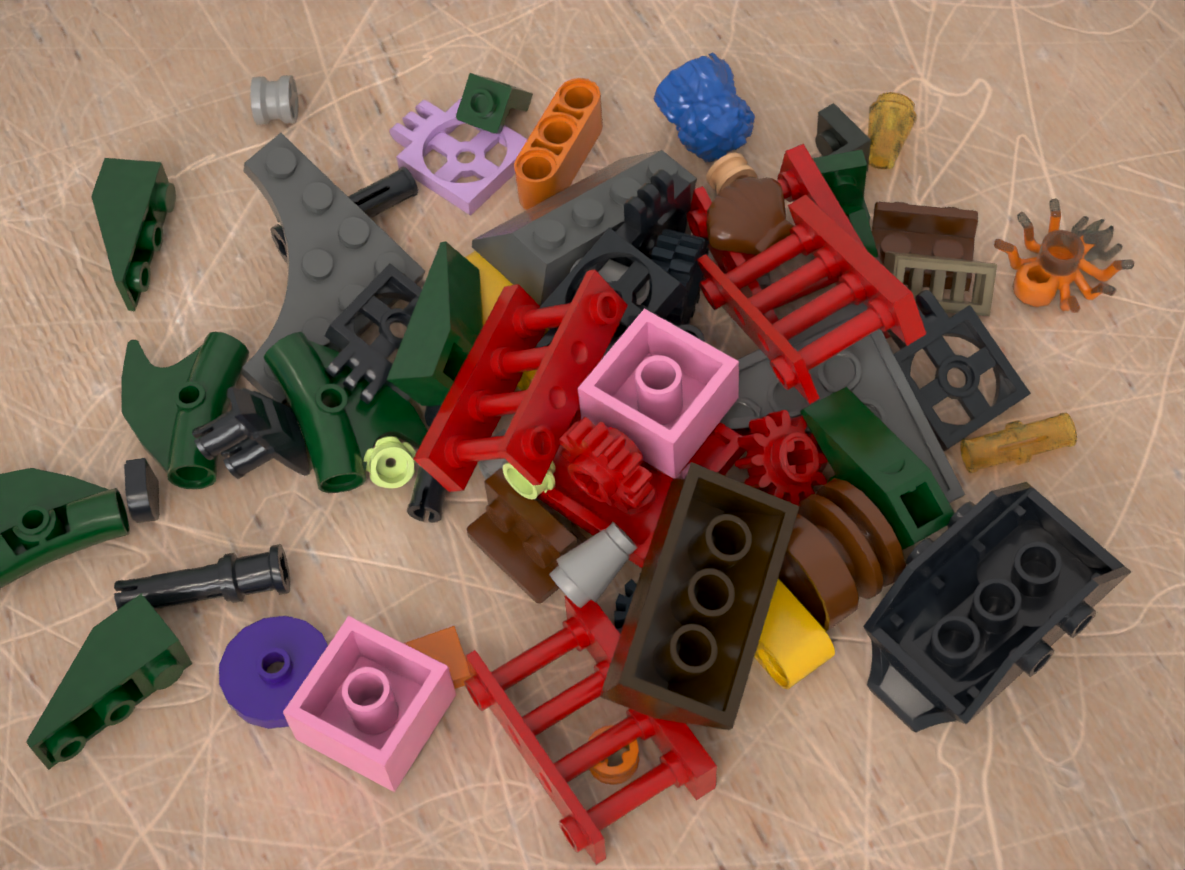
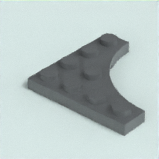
(330, 252)
(866, 370)

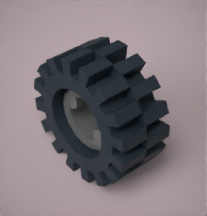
(678, 256)

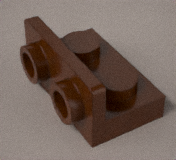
(925, 231)
(520, 537)

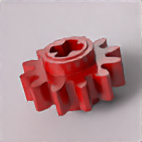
(781, 457)
(606, 464)

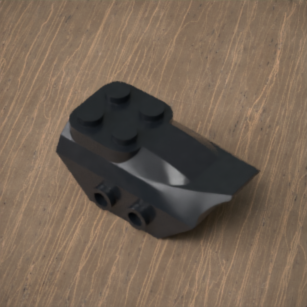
(984, 606)

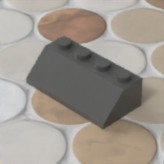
(551, 236)

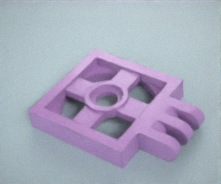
(431, 131)

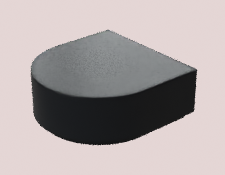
(141, 490)

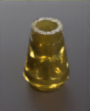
(889, 127)

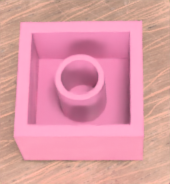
(661, 391)
(370, 703)

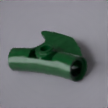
(174, 400)
(332, 418)
(52, 517)

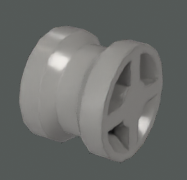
(274, 99)

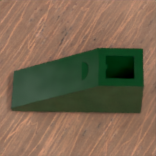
(131, 211)
(440, 329)
(878, 465)
(112, 673)

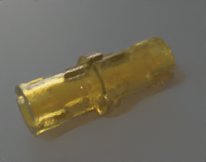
(1050, 433)

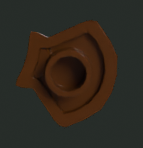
(748, 216)

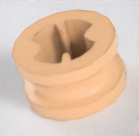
(727, 170)

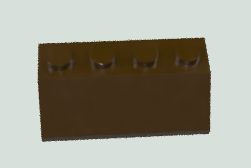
(701, 600)

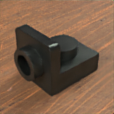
(840, 134)

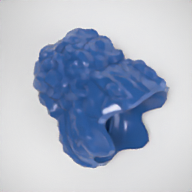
(705, 107)

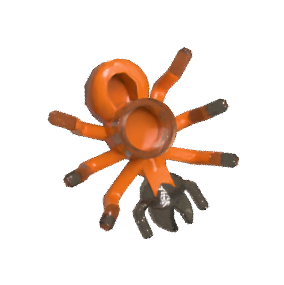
(1059, 261)

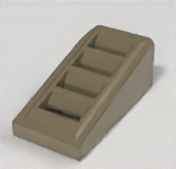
(983, 282)

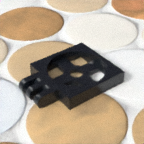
(655, 208)
(665, 289)
(969, 327)
(366, 360)

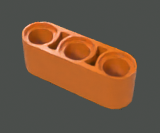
(559, 142)

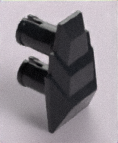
(253, 434)

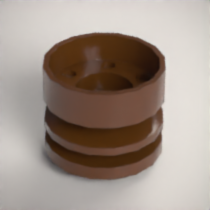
(839, 553)

